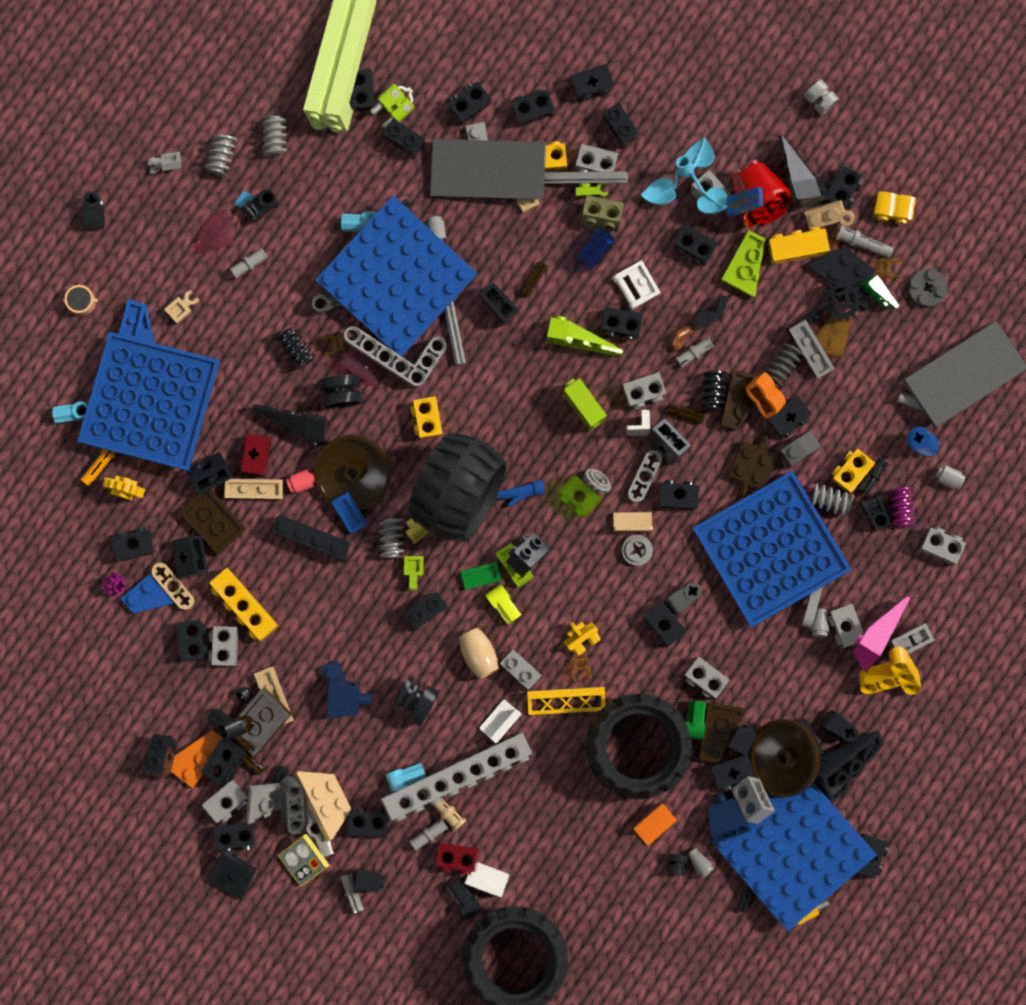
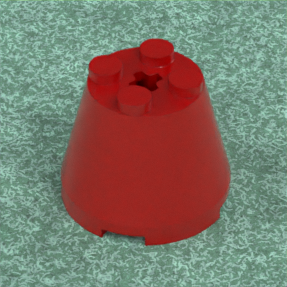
(774, 192)

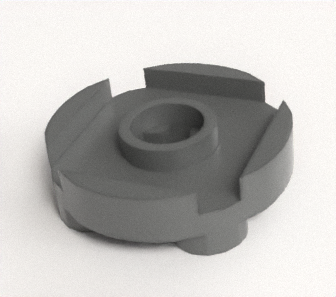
(922, 297)

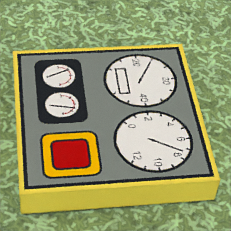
(303, 860)

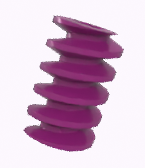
(901, 506)

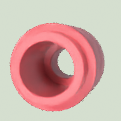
(301, 481)

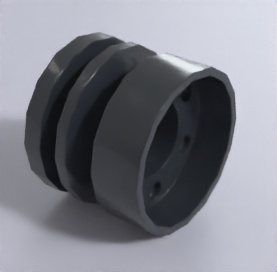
(415, 700)

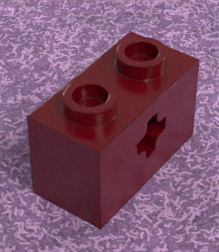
(262, 447)

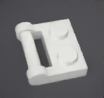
(641, 281)

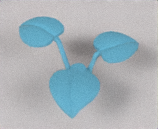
(699, 156)

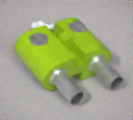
(395, 103)

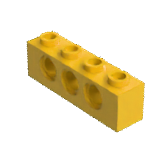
(227, 579)

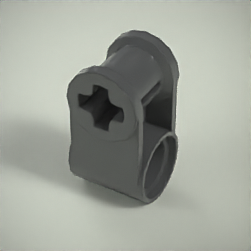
(681, 600)

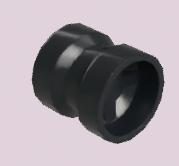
(677, 864)

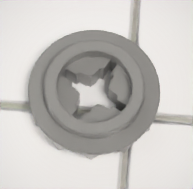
(597, 481)
(646, 552)

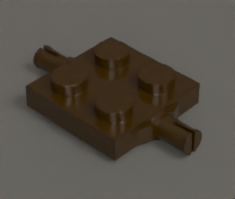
(752, 465)

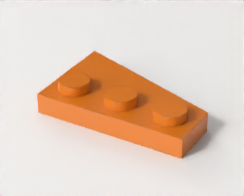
(191, 760)

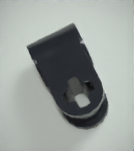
(258, 205)
(93, 215)
(874, 510)
(836, 724)

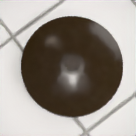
(353, 466)
(784, 758)

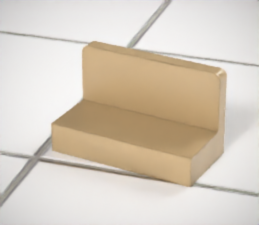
(632, 522)

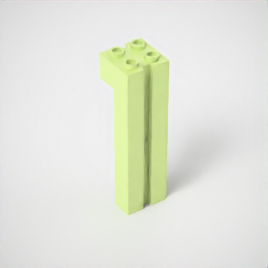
(338, 64)

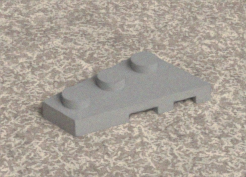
(263, 801)

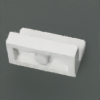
(643, 429)
(500, 721)
(488, 879)

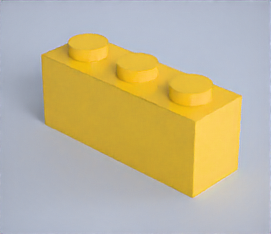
(798, 245)

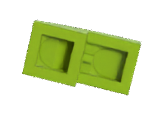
(518, 580)

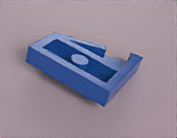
(136, 322)
(146, 596)

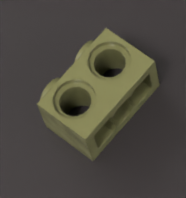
(602, 209)

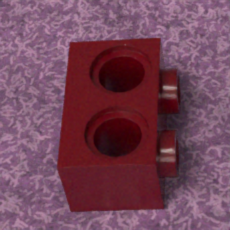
(458, 853)

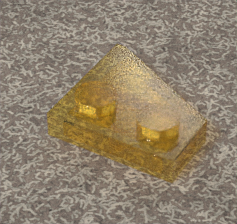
(834, 336)

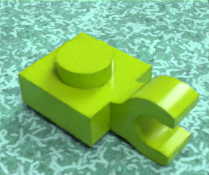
(586, 189)
(413, 567)

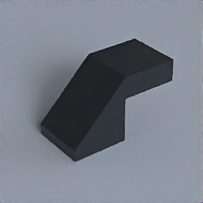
(707, 317)

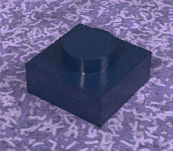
(332, 670)

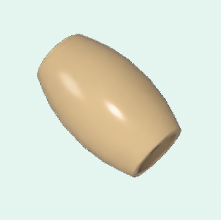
(478, 653)

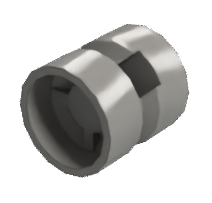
(818, 91)

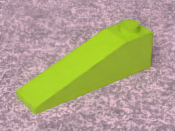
(571, 335)

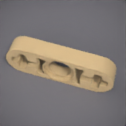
(167, 572)

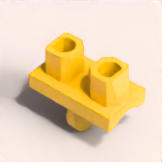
(579, 634)

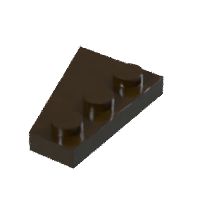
(737, 402)
(719, 727)

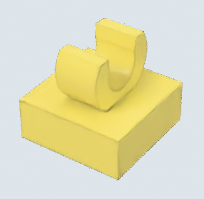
(416, 531)

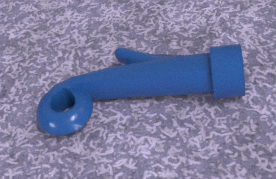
(522, 492)

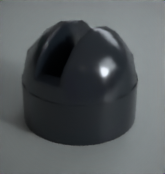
(244, 695)

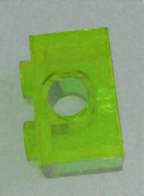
(575, 485)

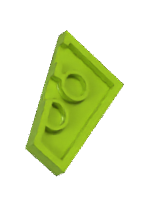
(745, 266)

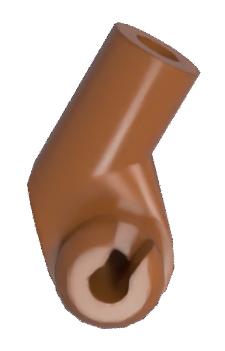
(678, 336)

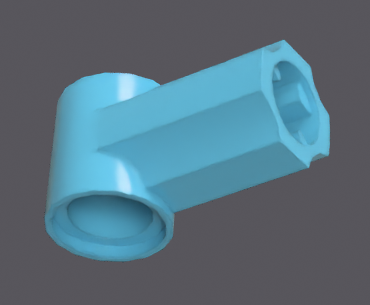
(356, 222)
(68, 413)
(401, 778)

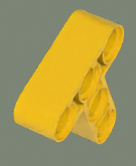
(896, 673)

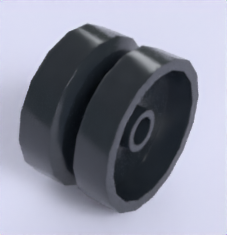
(340, 391)

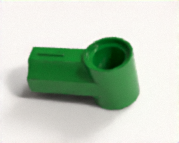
(695, 719)

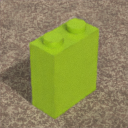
(584, 404)

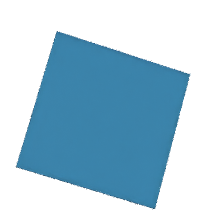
(244, 197)

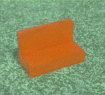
(654, 824)

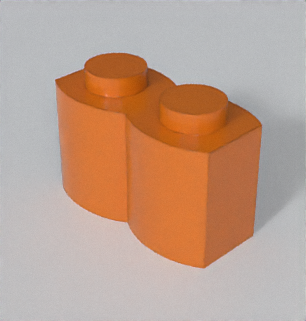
(765, 395)

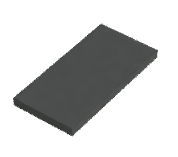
(488, 169)
(965, 374)

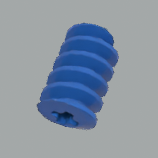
(923, 441)

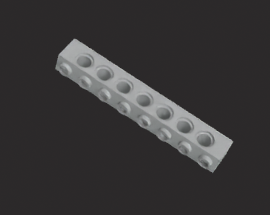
(517, 743)

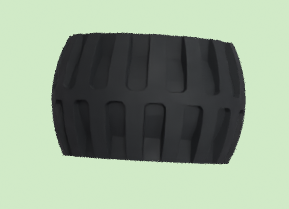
(457, 487)
(679, 746)
(522, 918)

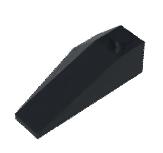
(307, 426)

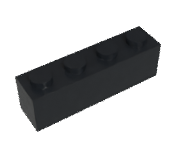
(311, 538)

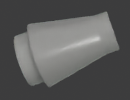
(820, 625)
(700, 863)

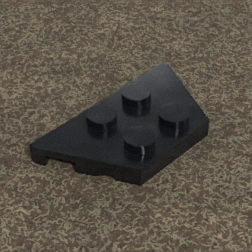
(843, 266)

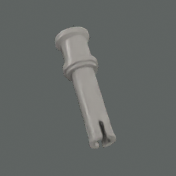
(856, 239)

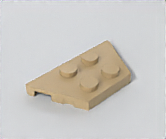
(324, 800)

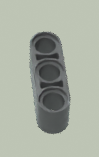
(291, 805)

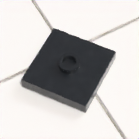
(232, 874)

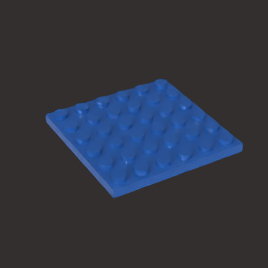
(396, 276)
(149, 401)
(772, 549)
(797, 855)

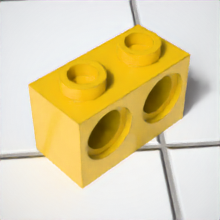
(555, 165)
(431, 417)
(856, 474)

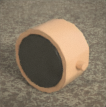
(80, 300)

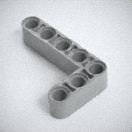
(395, 358)

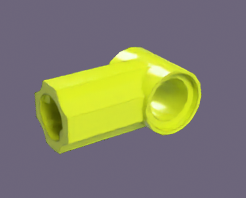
(501, 601)

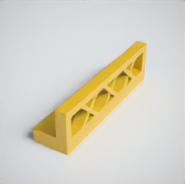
(562, 694)

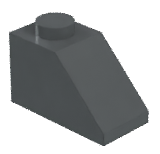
(799, 449)

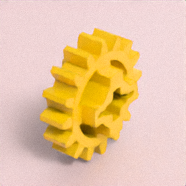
(123, 487)

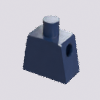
(345, 698)
(726, 819)

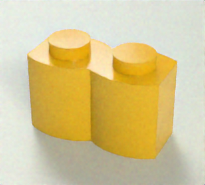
(894, 207)

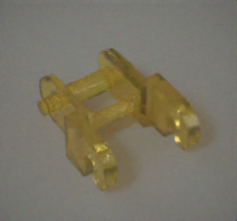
(882, 262)
(340, 337)
(585, 659)

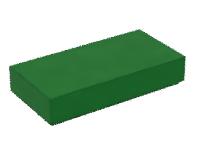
(480, 576)

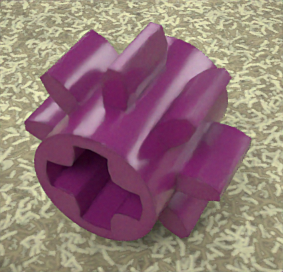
(113, 584)

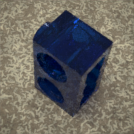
(595, 249)

